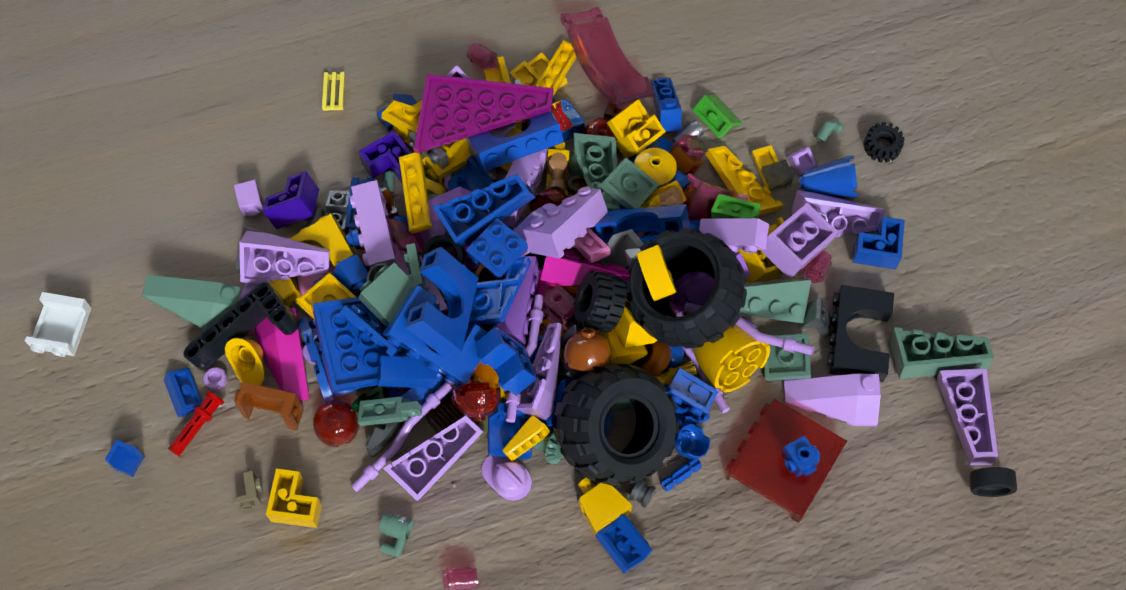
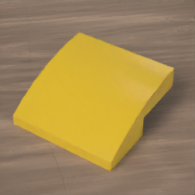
(530, 72)

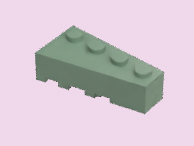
(777, 299)
(926, 354)

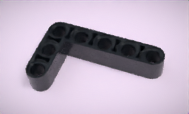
(238, 321)

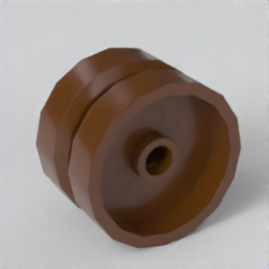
(656, 360)

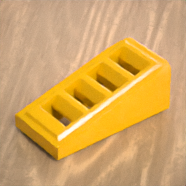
(528, 436)

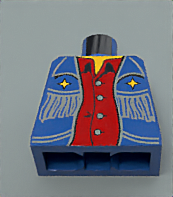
(568, 118)

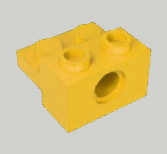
(635, 139)

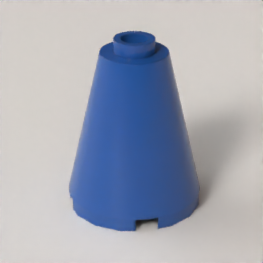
(831, 179)

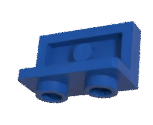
(691, 392)
(624, 543)

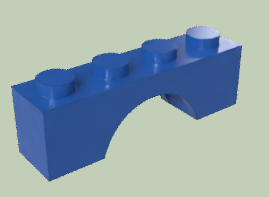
(643, 220)

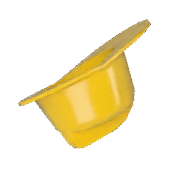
(246, 360)

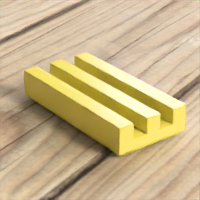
(334, 76)

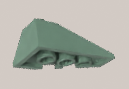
(597, 161)
(191, 299)

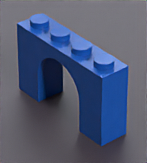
(492, 151)
(458, 286)
(457, 367)
(405, 371)

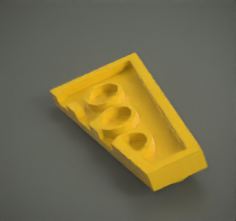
(407, 118)
(741, 181)

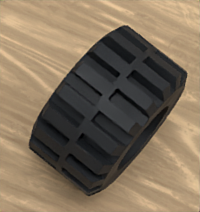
(600, 301)

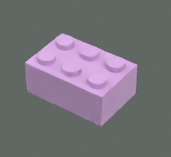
(799, 240)

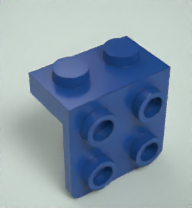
(497, 248)
(501, 431)

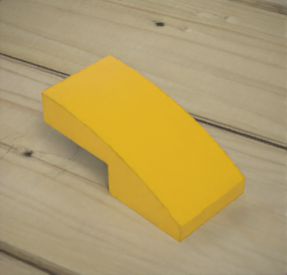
(656, 272)

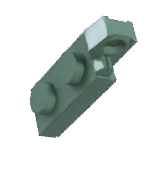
(387, 410)

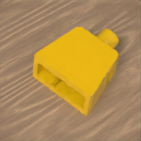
(601, 504)

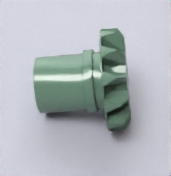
(550, 448)

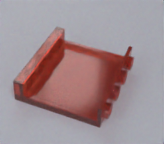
(763, 466)

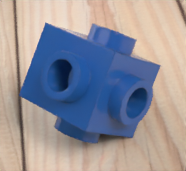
(801, 457)

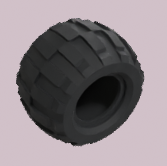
(684, 253)
(583, 416)

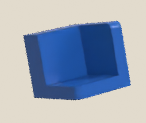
(124, 458)

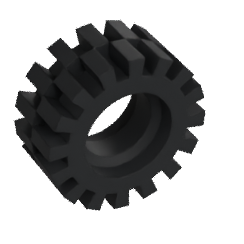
(884, 132)

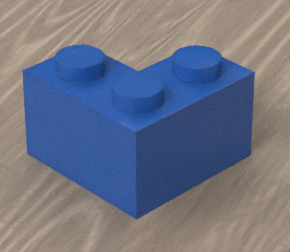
(881, 249)
(350, 273)
(507, 359)

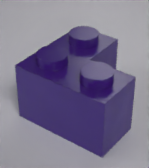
(384, 155)
(294, 203)

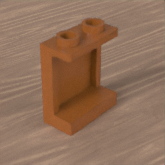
(269, 399)

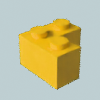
(288, 505)

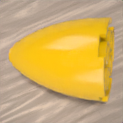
(731, 358)

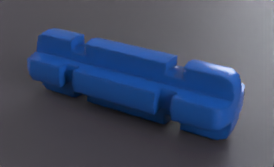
(680, 474)

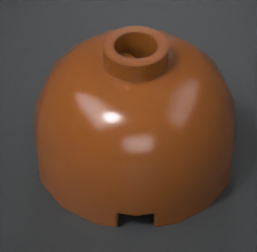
(587, 350)

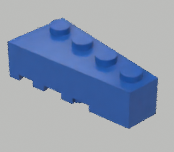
(471, 214)

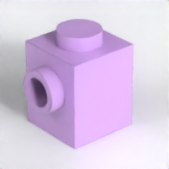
(249, 198)

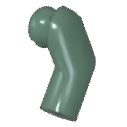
(827, 128)
(389, 179)

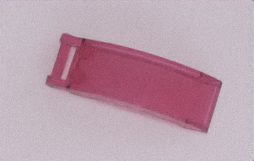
(603, 58)

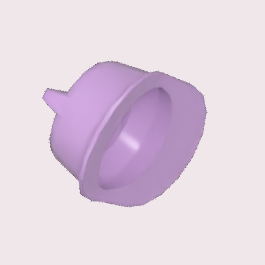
(507, 477)

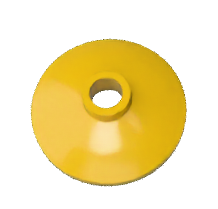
(661, 173)

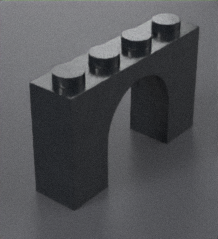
(852, 304)

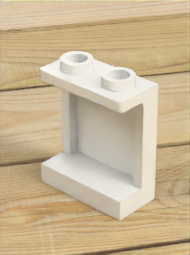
(59, 325)

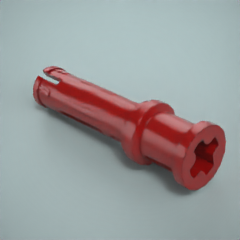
(202, 414)

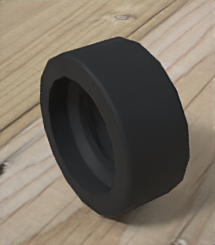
(460, 251)
(993, 482)

